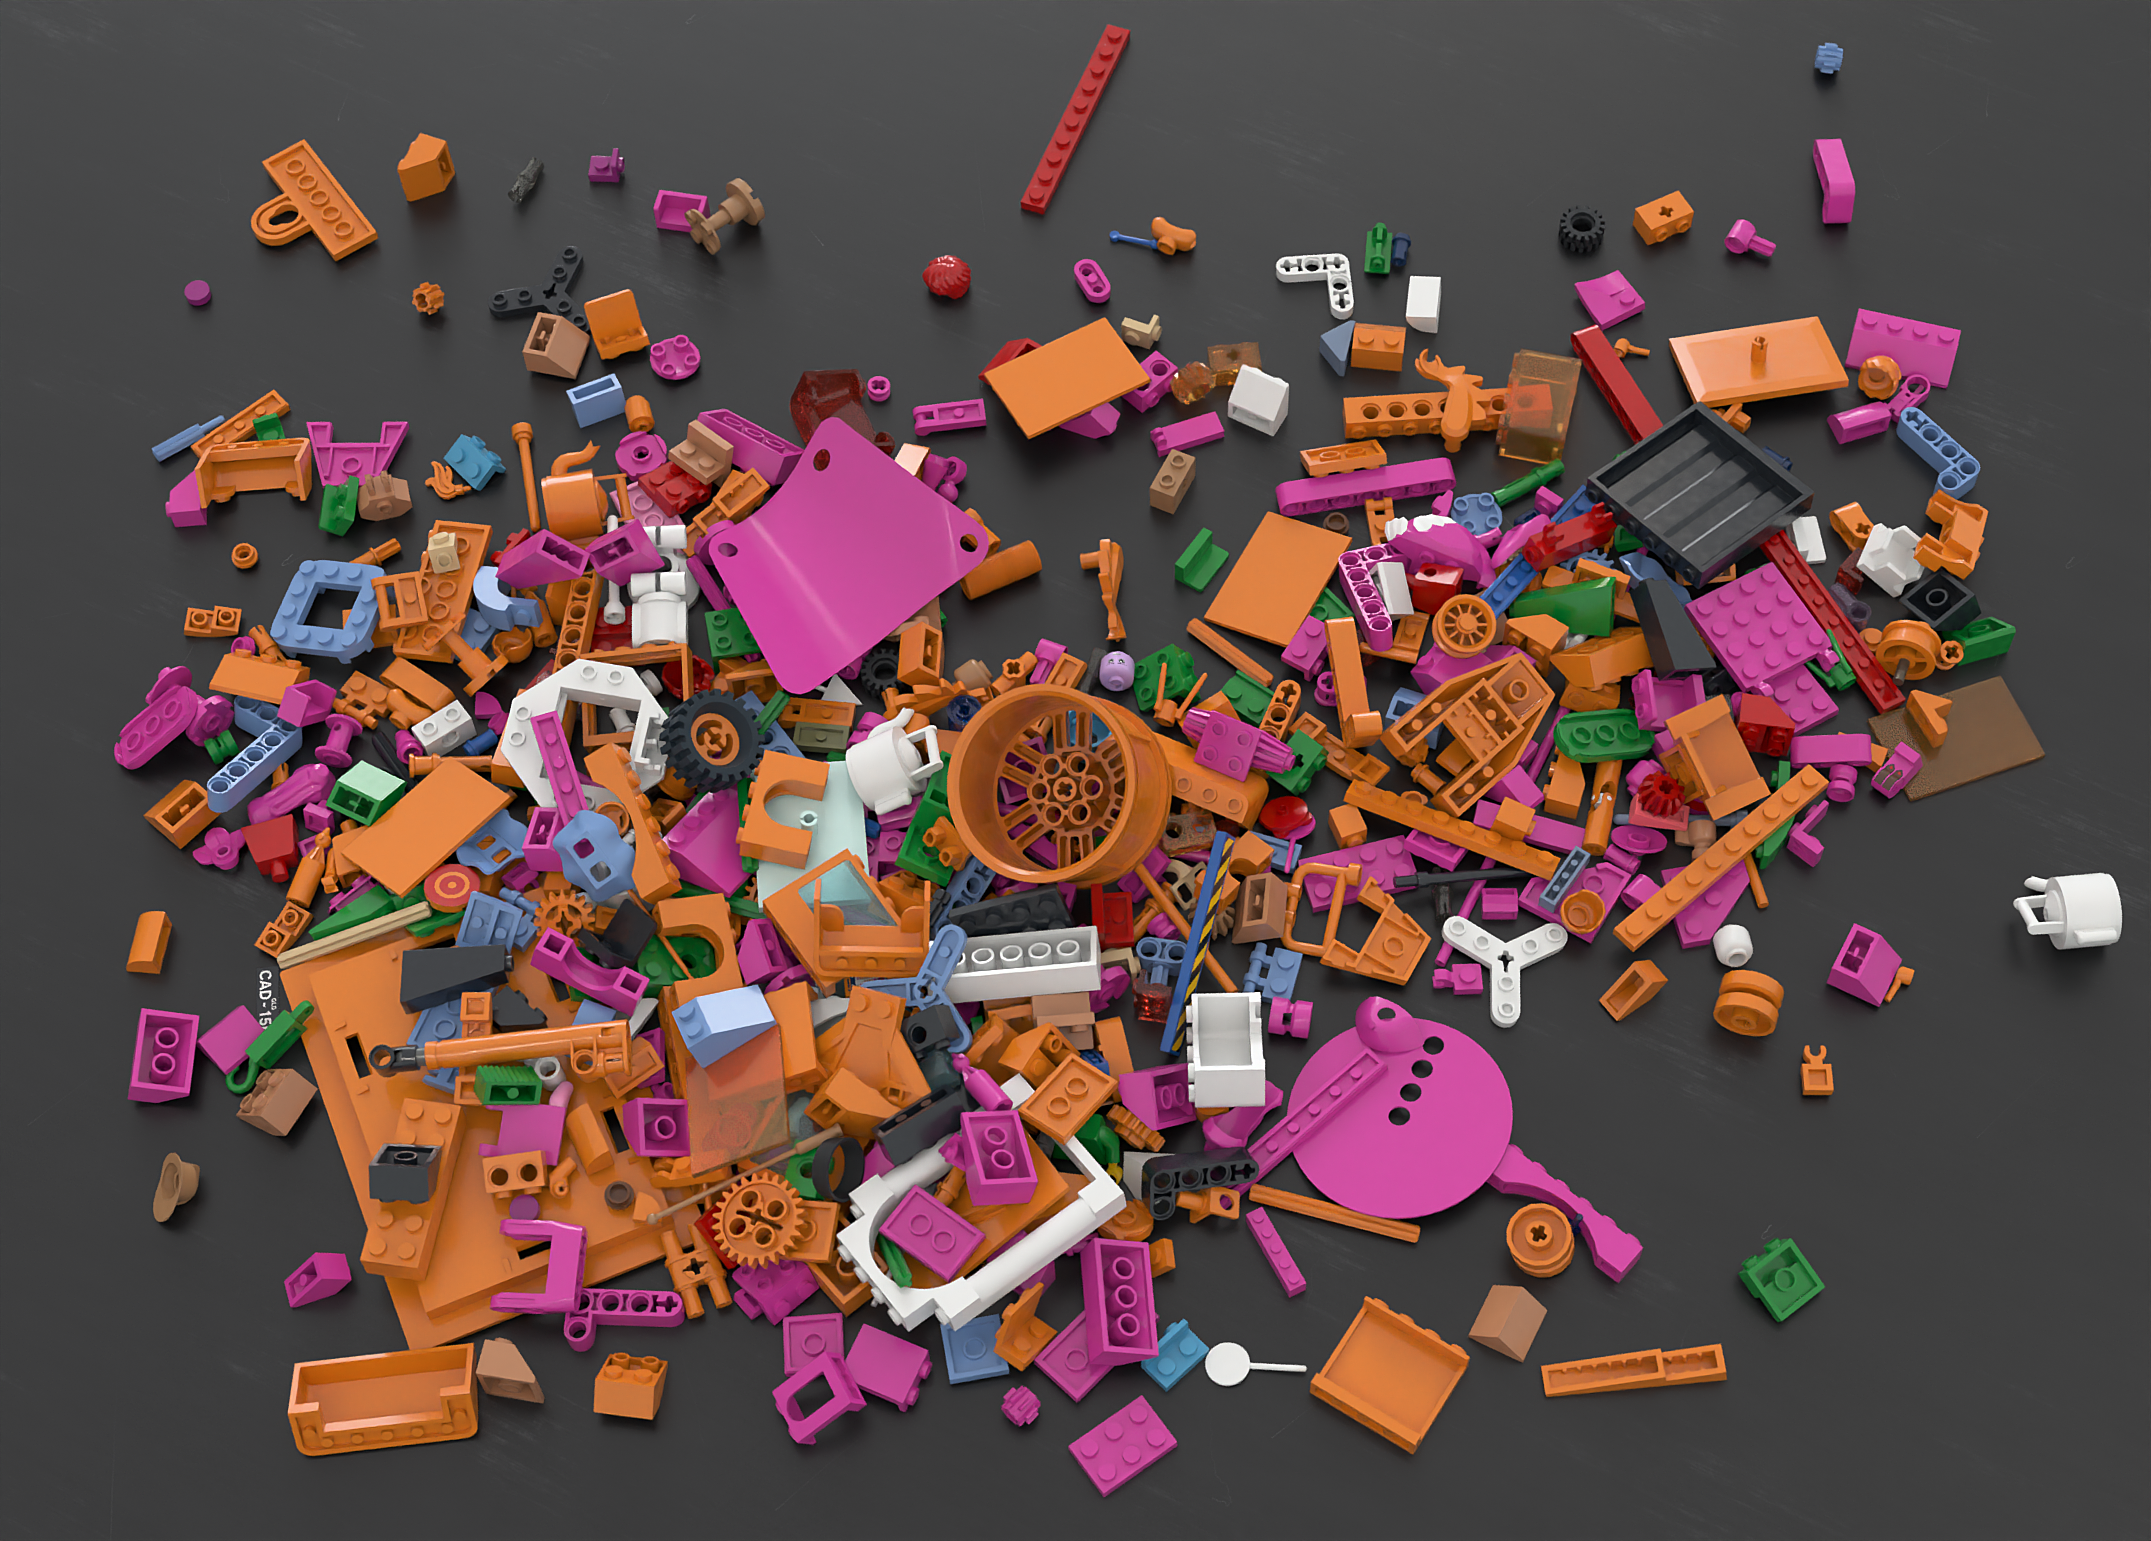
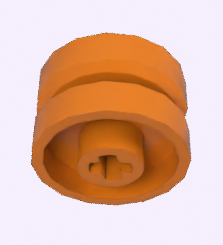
(1748, 1003)
(1525, 1243)

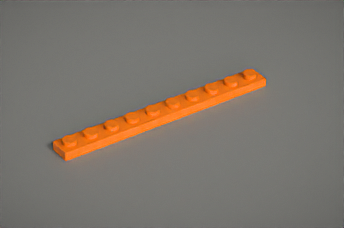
(1720, 858)

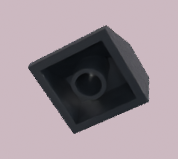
(1942, 602)
(404, 1172)

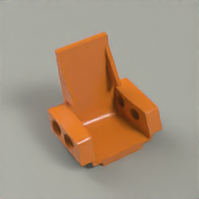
(1712, 759)

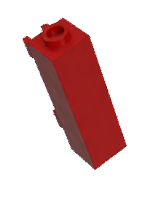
(1569, 538)

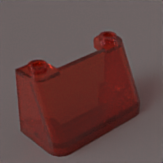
(837, 395)

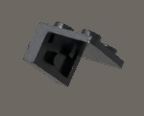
(622, 939)

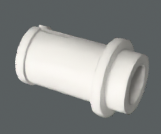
(621, 720)

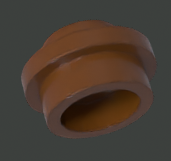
(1336, 523)
(619, 1195)

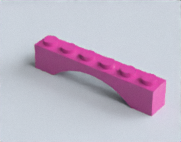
(1610, 1247)

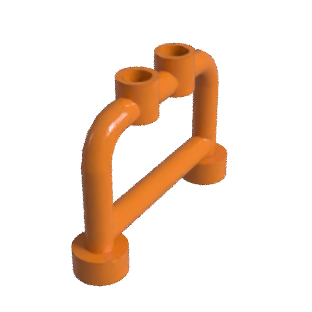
(1345, 876)

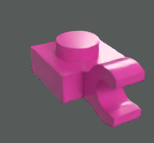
(1463, 979)

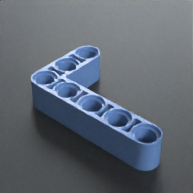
(274, 745)

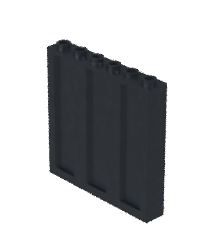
(1699, 494)

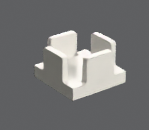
(1890, 558)

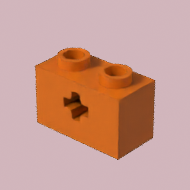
(1663, 218)

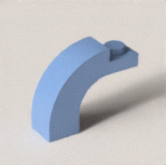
(500, 609)

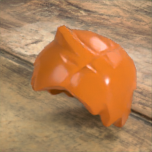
(1879, 377)

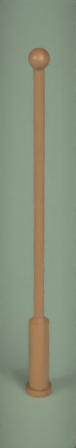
(800, 1148)

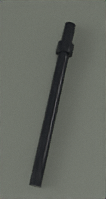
(1423, 879)

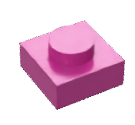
(1547, 502)

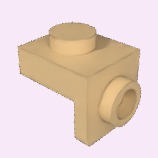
(1140, 333)
(443, 552)
(1123, 958)

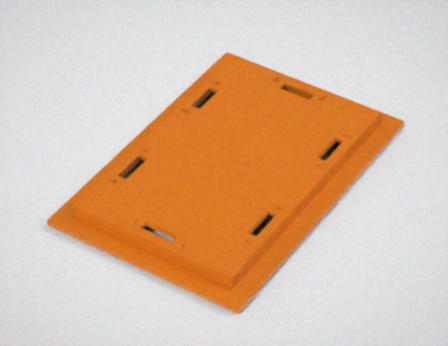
(359, 996)

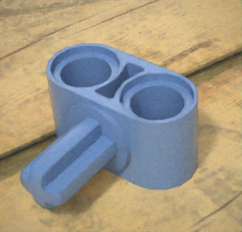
(1161, 963)

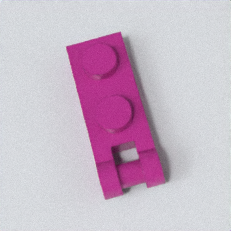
(949, 416)

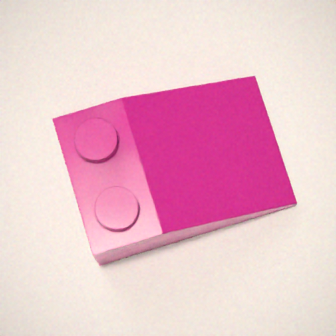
(997, 1158)

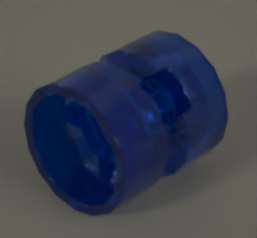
(961, 711)

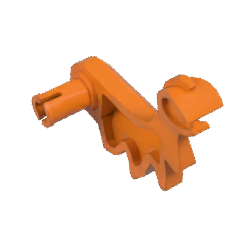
(929, 698)

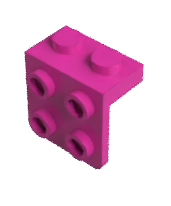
(778, 1287)

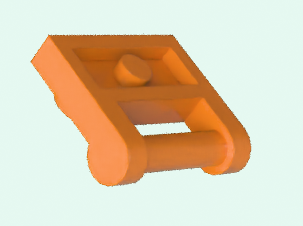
(408, 598)

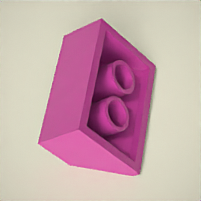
(163, 1056)
(1158, 1095)

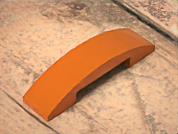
(1343, 761)
(477, 1021)

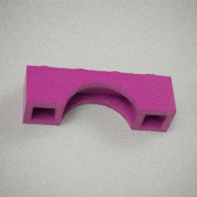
(562, 960)

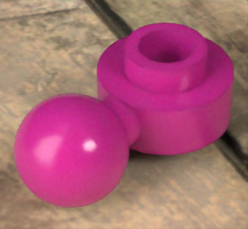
(954, 475)

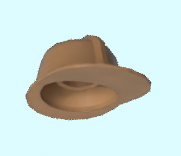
(175, 1187)

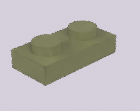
(821, 737)

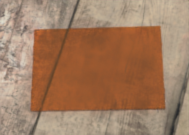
(1981, 740)
(737, 1104)

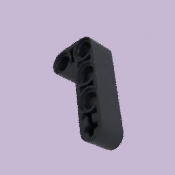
(1233, 1168)

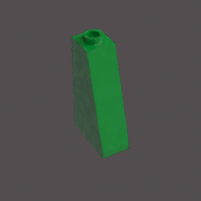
(1581, 606)

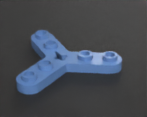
(939, 964)

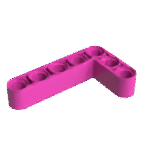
(1363, 594)

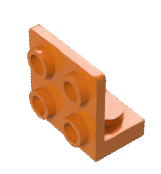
(988, 1047)
(1022, 1333)

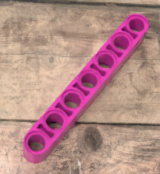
(1353, 488)

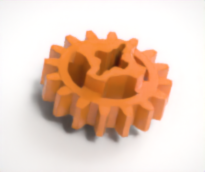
(574, 917)
(1134, 1130)

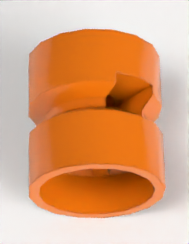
(617, 814)

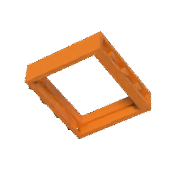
(628, 657)

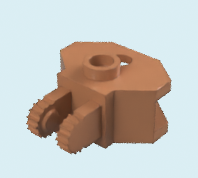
(383, 497)

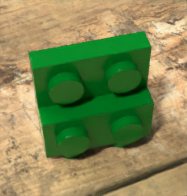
(1781, 1278)

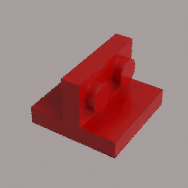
(1113, 917)

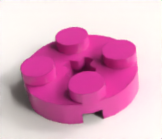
(639, 442)

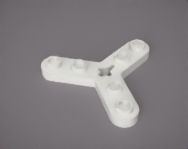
(1489, 949)

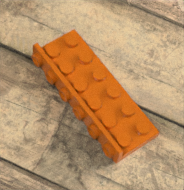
(445, 592)

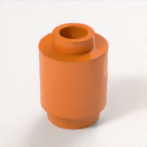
(639, 414)

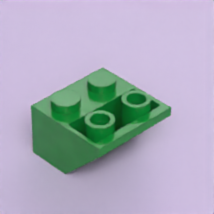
(366, 793)

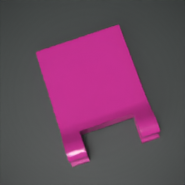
(527, 1130)

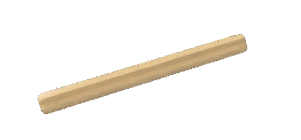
(354, 935)

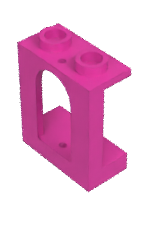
(842, 1384)

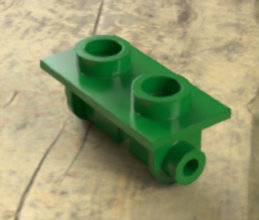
(1378, 250)

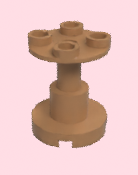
(737, 207)

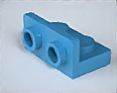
(1178, 1354)

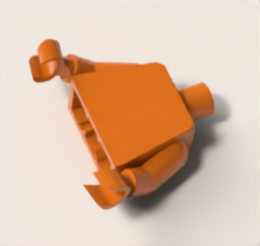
(337, 864)

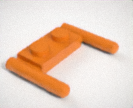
(1406, 641)

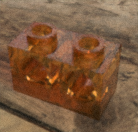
(1188, 839)

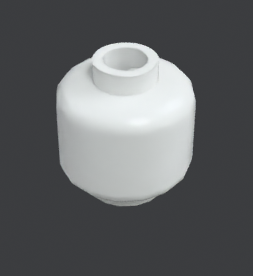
(1733, 945)

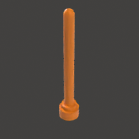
(523, 434)

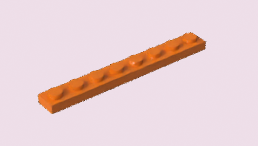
(1452, 829)

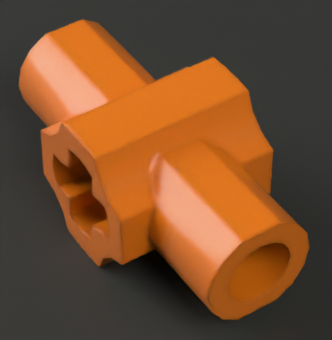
(1014, 673)

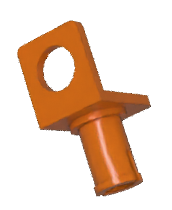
(1207, 1202)

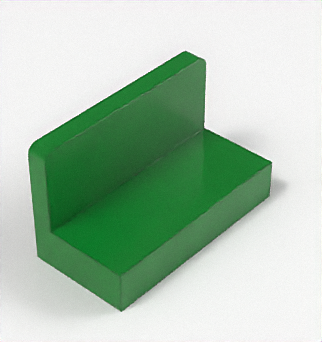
(1200, 561)

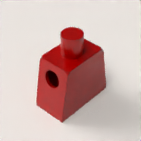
(1434, 586)
(274, 846)

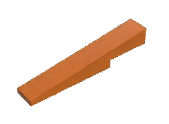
(1635, 1371)

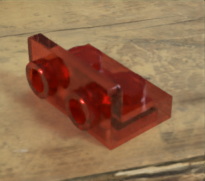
(1151, 999)

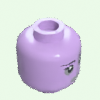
(1117, 671)

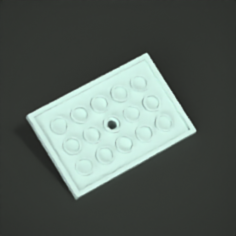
(835, 825)

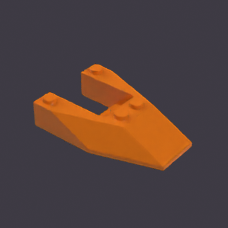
(1491, 717)

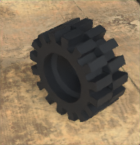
(1581, 239)
(873, 665)

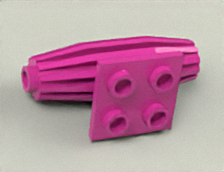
(1234, 745)

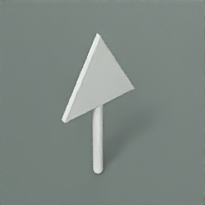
(838, 692)

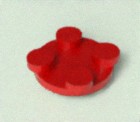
(1284, 815)

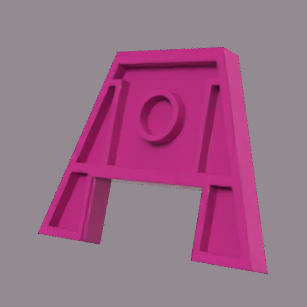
(341, 460)

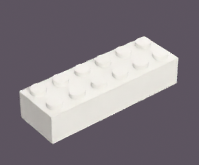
(1026, 965)

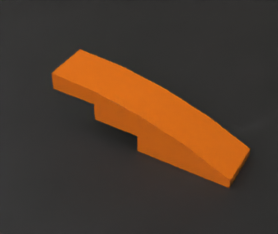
(727, 505)

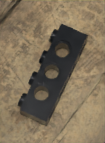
(939, 1028)

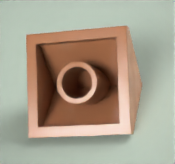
(1508, 1321)

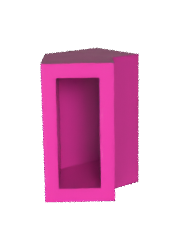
(1499, 903)

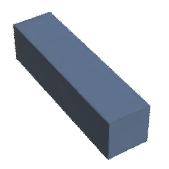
(1564, 879)

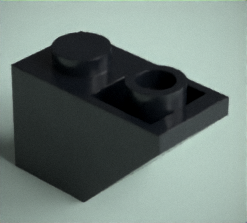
(514, 1014)

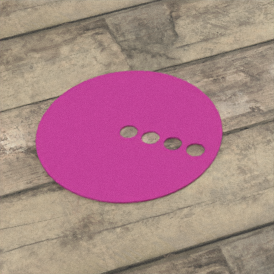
(1431, 1161)

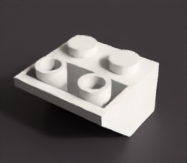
(1259, 400)

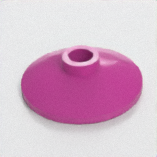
(1638, 839)

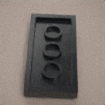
(1018, 912)

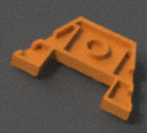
(1391, 947)

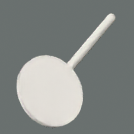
(1229, 1364)

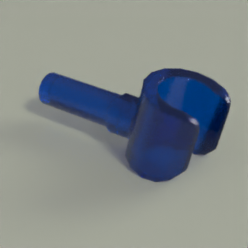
(1574, 1224)

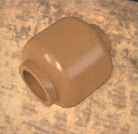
(973, 675)

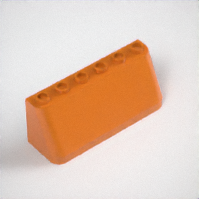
(1208, 787)
(384, 1400)

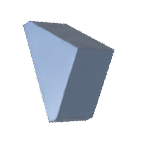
(1337, 345)

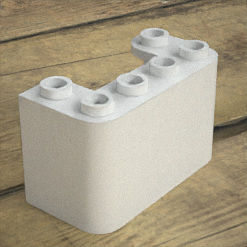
(1225, 1050)

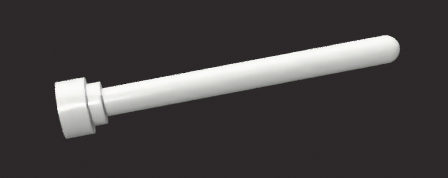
(614, 610)

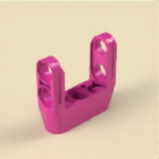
(564, 1267)

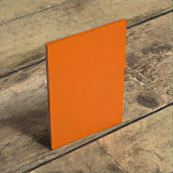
(1066, 378)
(1278, 579)
(426, 826)

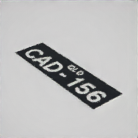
(267, 995)

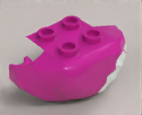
(1441, 542)

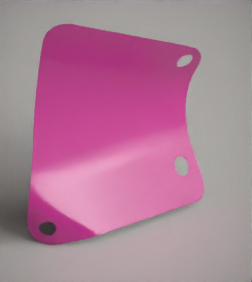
(841, 557)

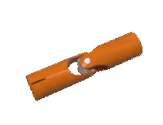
(1602, 805)

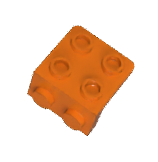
(615, 324)

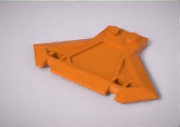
(873, 1047)

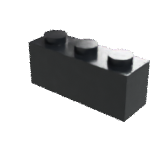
(919, 1125)

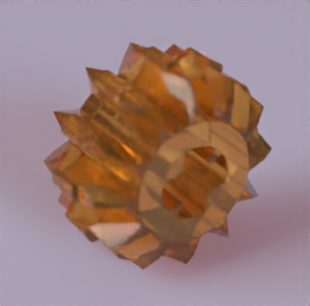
(1192, 382)

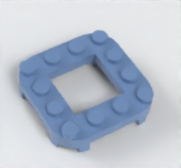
(313, 579)

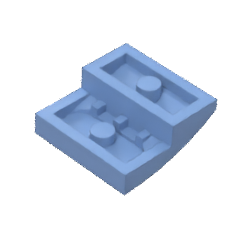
(489, 922)

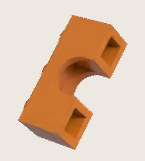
(1248, 858)

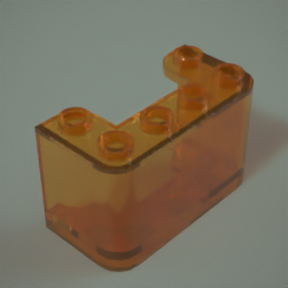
(1538, 406)

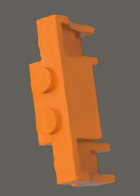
(1959, 535)

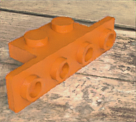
(1590, 570)

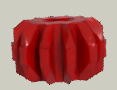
(1661, 794)

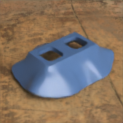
(1642, 567)
(508, 835)
(607, 848)

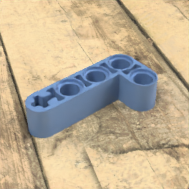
(1954, 464)
(979, 879)

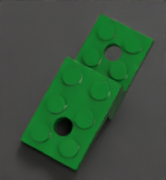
(930, 808)
(660, 966)

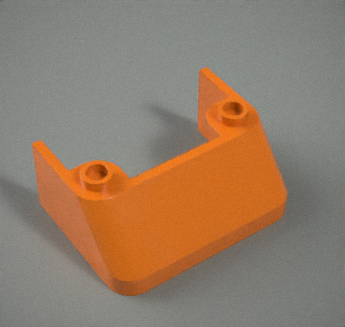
(254, 467)
(870, 950)

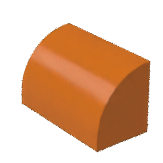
(149, 943)
(588, 1140)

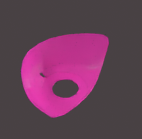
(1388, 1036)

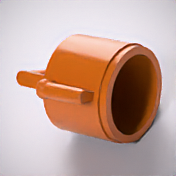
(577, 502)

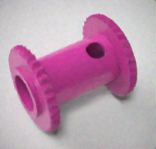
(341, 731)

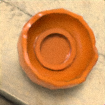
(513, 644)
(1582, 912)

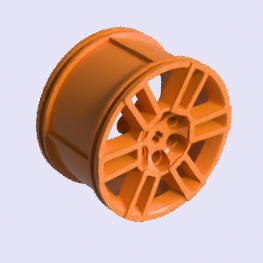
(980, 761)

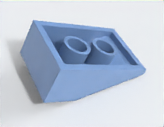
(722, 1022)

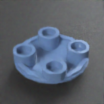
(1477, 513)

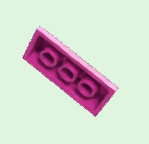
(1912, 344)
(754, 446)
(1118, 1302)

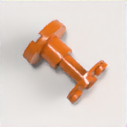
(472, 662)

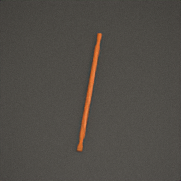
(671, 950)

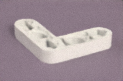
(1332, 275)

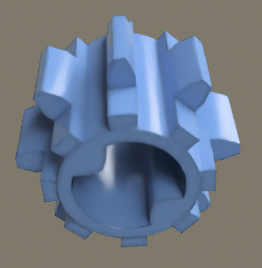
(1828, 58)

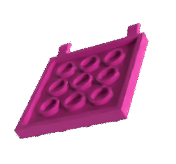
(1760, 629)

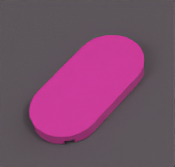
(156, 726)

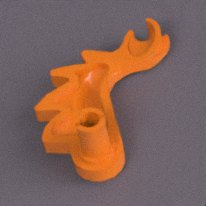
(1463, 402)
(1111, 563)

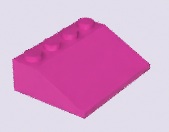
(706, 845)

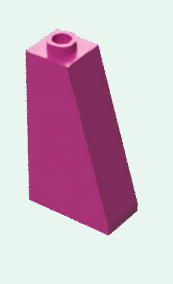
(542, 561)

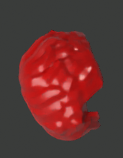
(947, 276)
(673, 678)

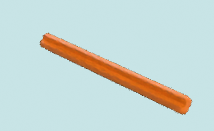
(1333, 1213)

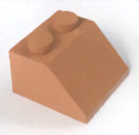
(506, 1373)

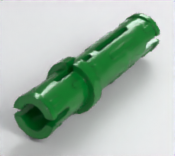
(1536, 478)

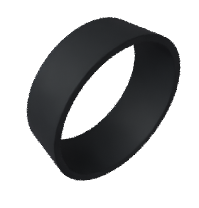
(853, 1168)

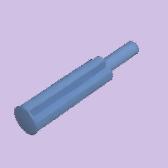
(184, 439)

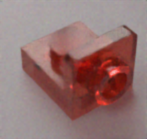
(1850, 574)

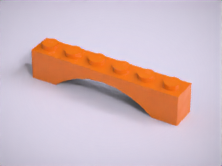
(652, 870)

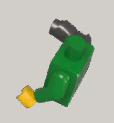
(1096, 1139)

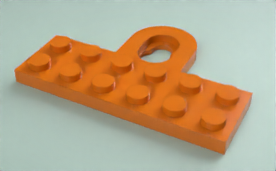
(318, 201)

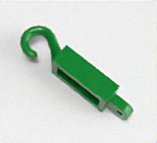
(272, 1044)

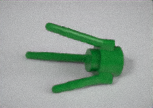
(1841, 674)

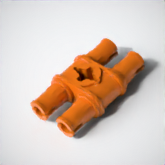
(685, 1280)

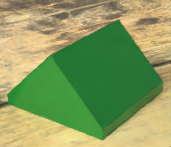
(1982, 639)

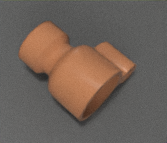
(1699, 834)

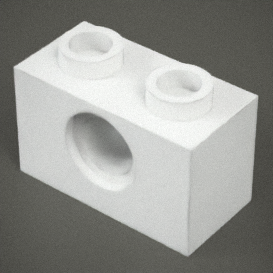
(444, 729)

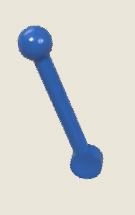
(1114, 236)

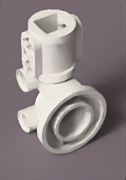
(663, 598)

